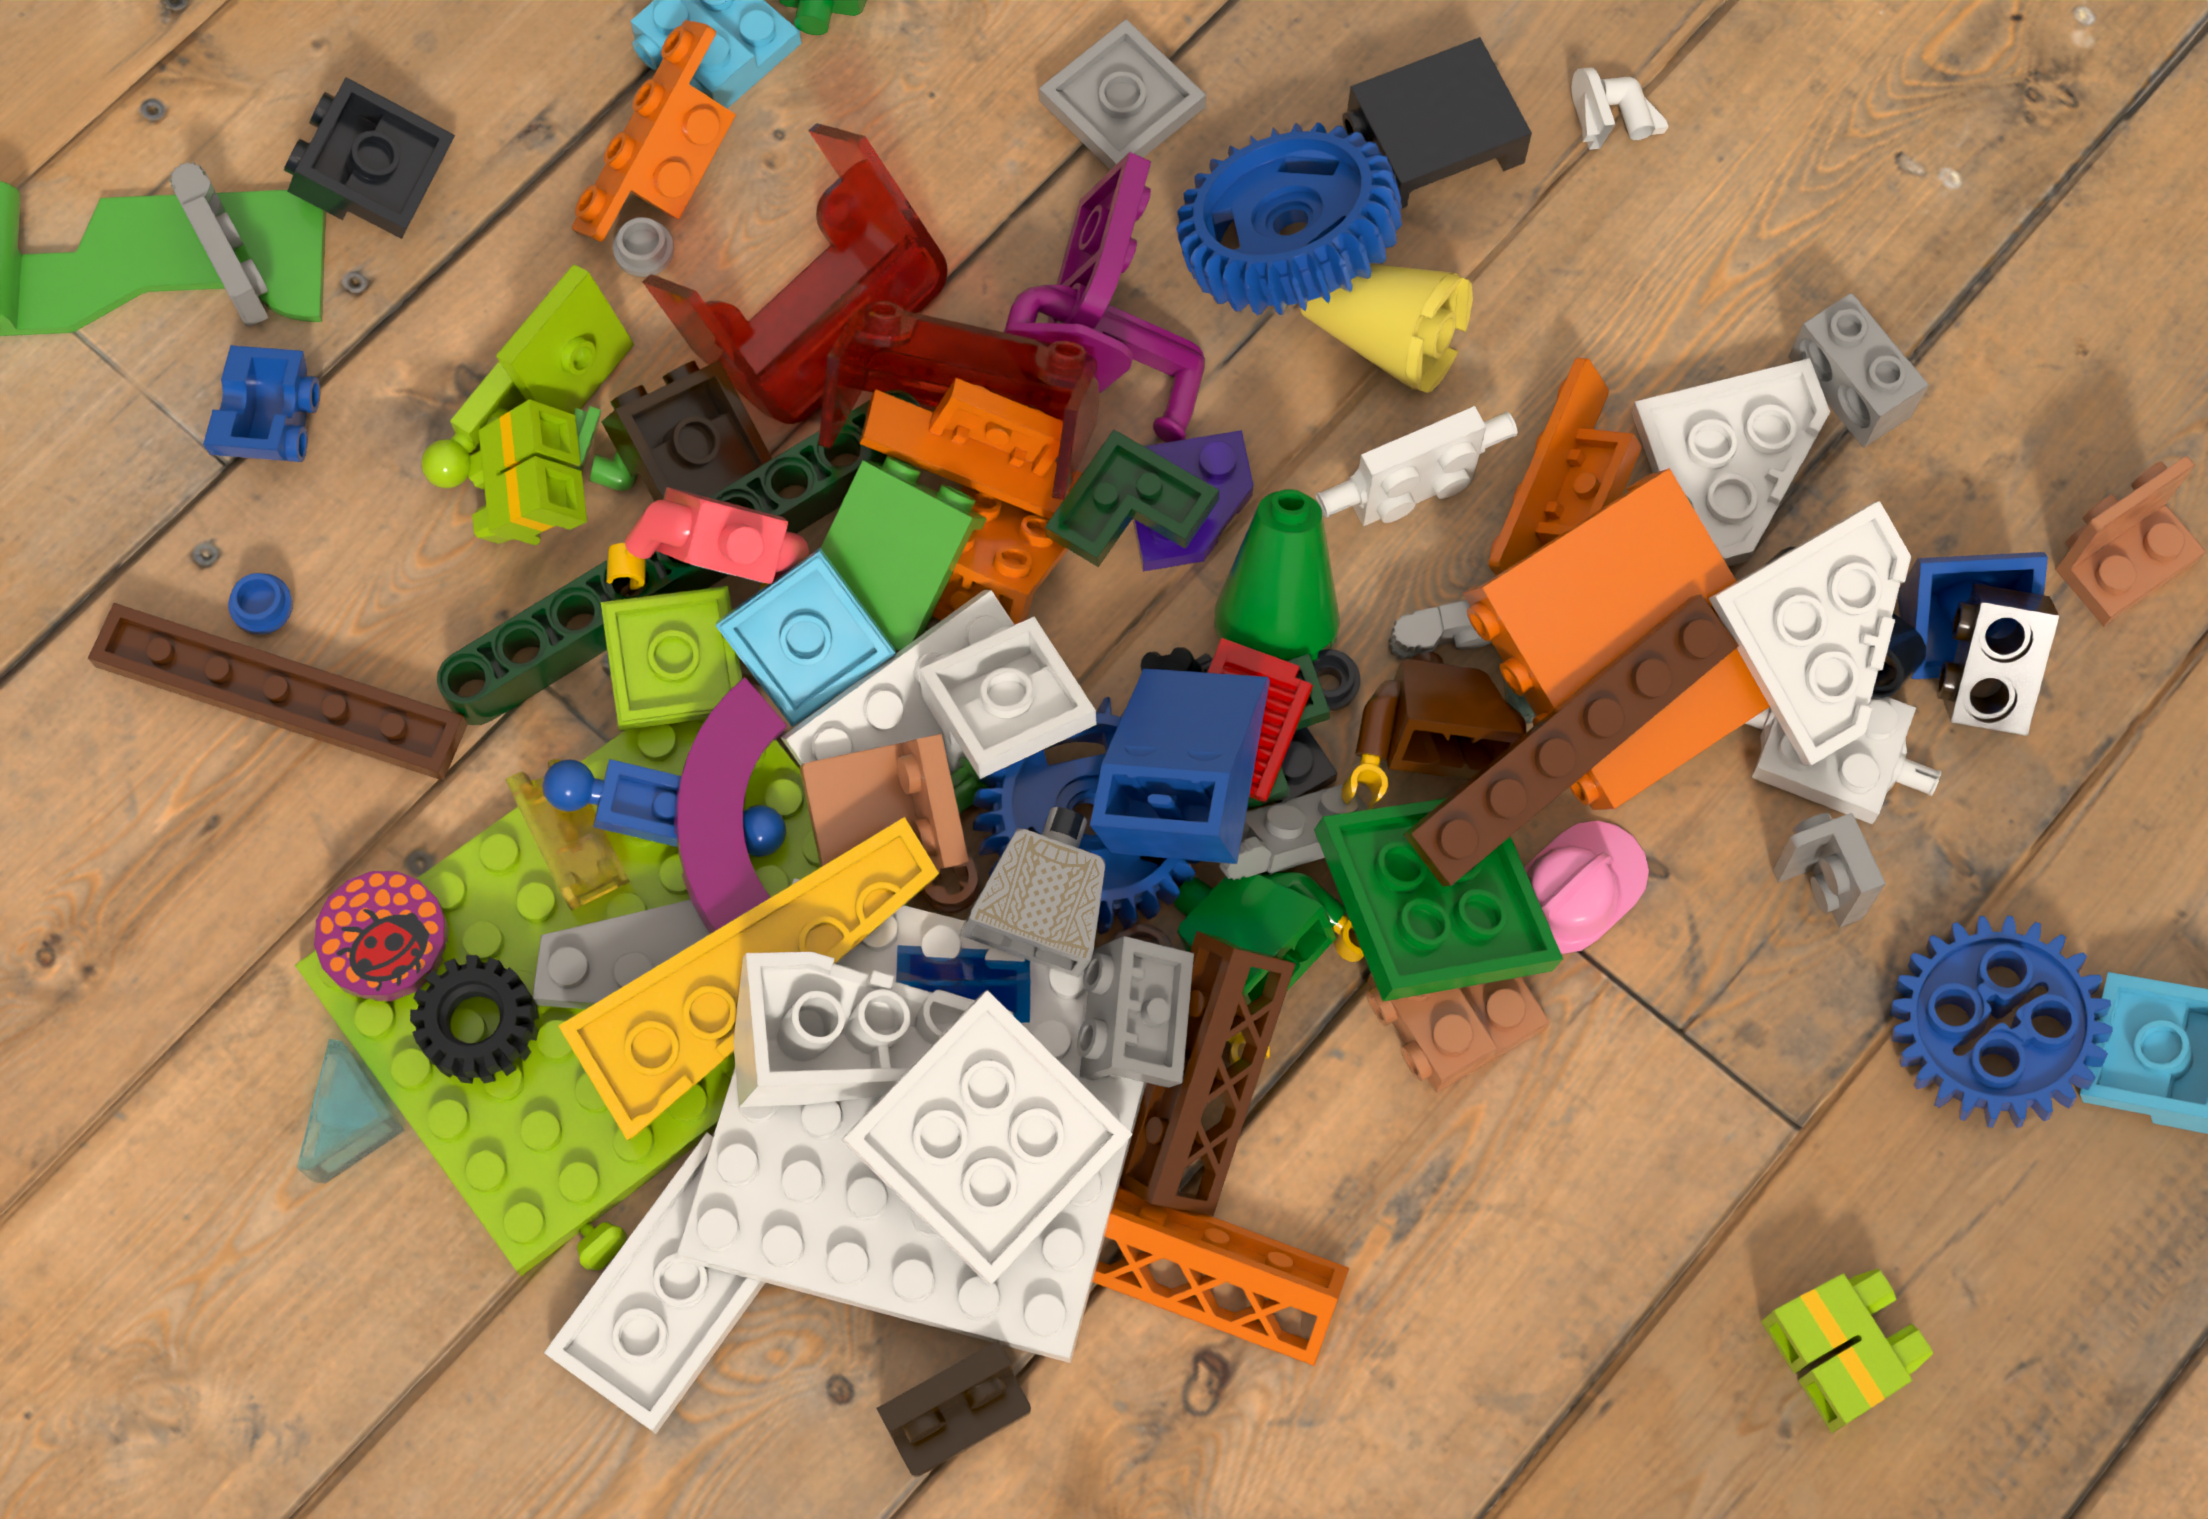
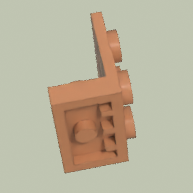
(2130, 545)
(874, 788)

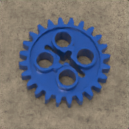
(2040, 1063)

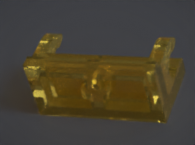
(572, 848)

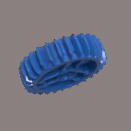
(1293, 177)
(1028, 789)

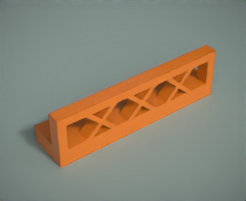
(1225, 1255)

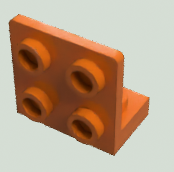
(1004, 557)

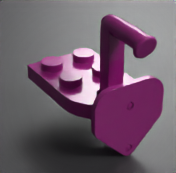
(1079, 302)

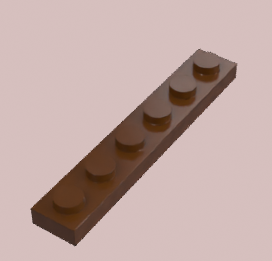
(278, 691)
(1570, 740)

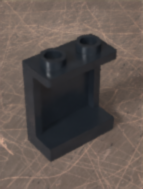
(1440, 117)

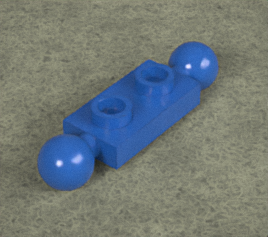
(642, 803)

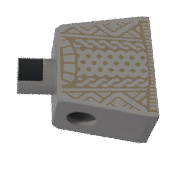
(1043, 896)

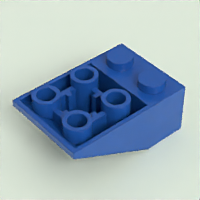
(1181, 766)

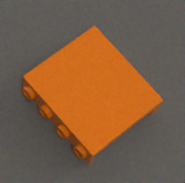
(1593, 597)

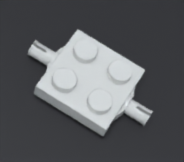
(1417, 467)
(1854, 775)

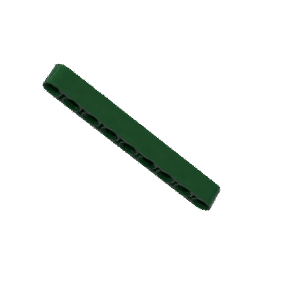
(566, 650)

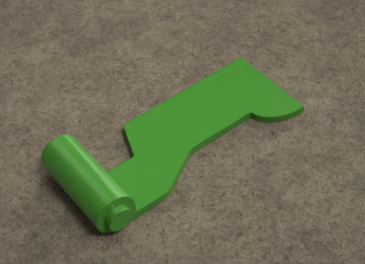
(152, 247)

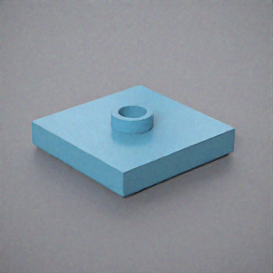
(806, 637)

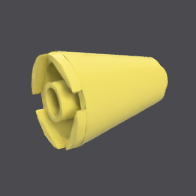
(1399, 320)

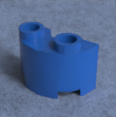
(263, 405)

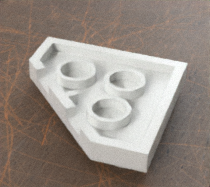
(1735, 447)
(1820, 628)

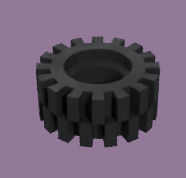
(452, 988)

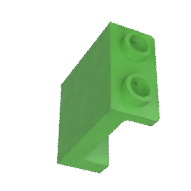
(899, 544)

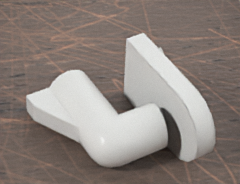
(1592, 102)

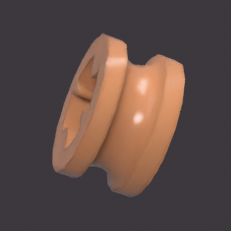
(938, 897)

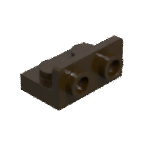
(955, 1409)

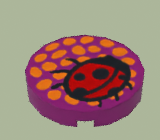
(381, 935)

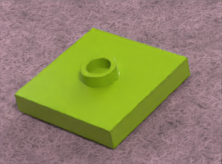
(566, 344)
(669, 656)

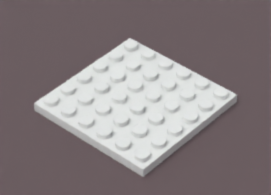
(810, 1216)

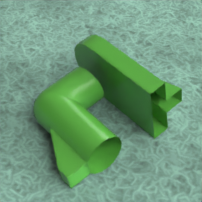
(604, 470)

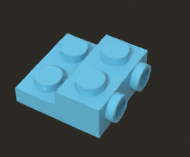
(746, 44)
(2154, 1052)

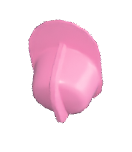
(1587, 881)

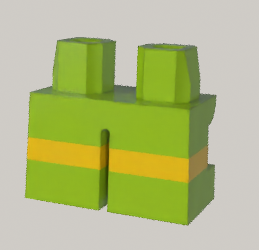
(528, 474)
(1838, 1315)

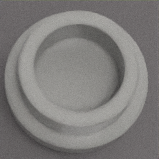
(643, 247)

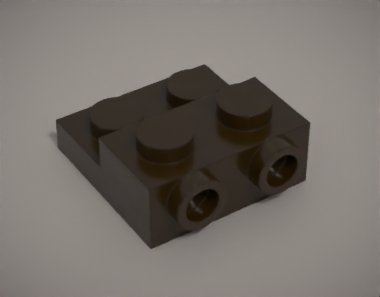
(686, 433)

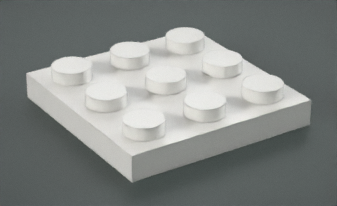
(987, 1137)

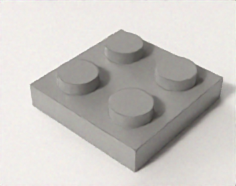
(1122, 96)

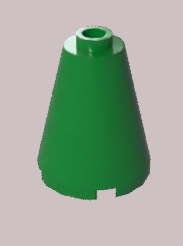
(1281, 582)

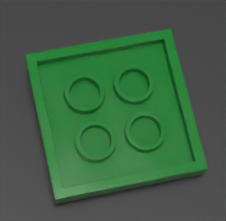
(1426, 933)

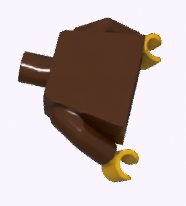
(1433, 724)

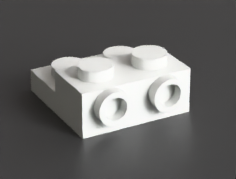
(1005, 697)

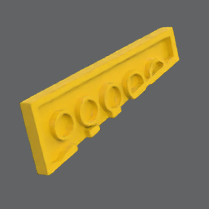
(680, 1017)

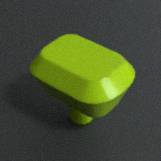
(600, 1244)

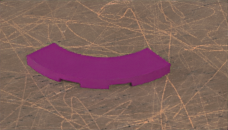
(712, 802)

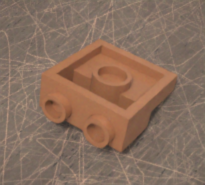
(1461, 1027)

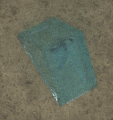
(346, 1117)

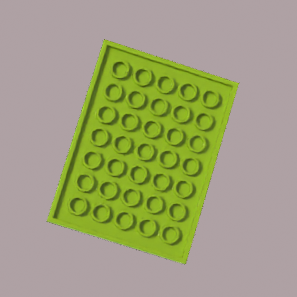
(540, 1145)

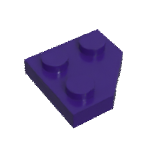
(1222, 464)

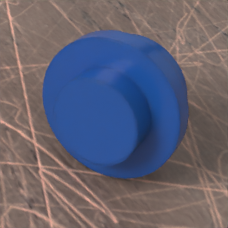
(260, 603)

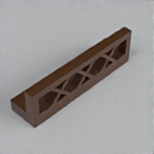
(1168, 1122)

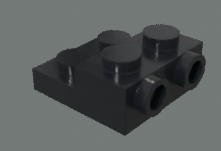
(367, 158)

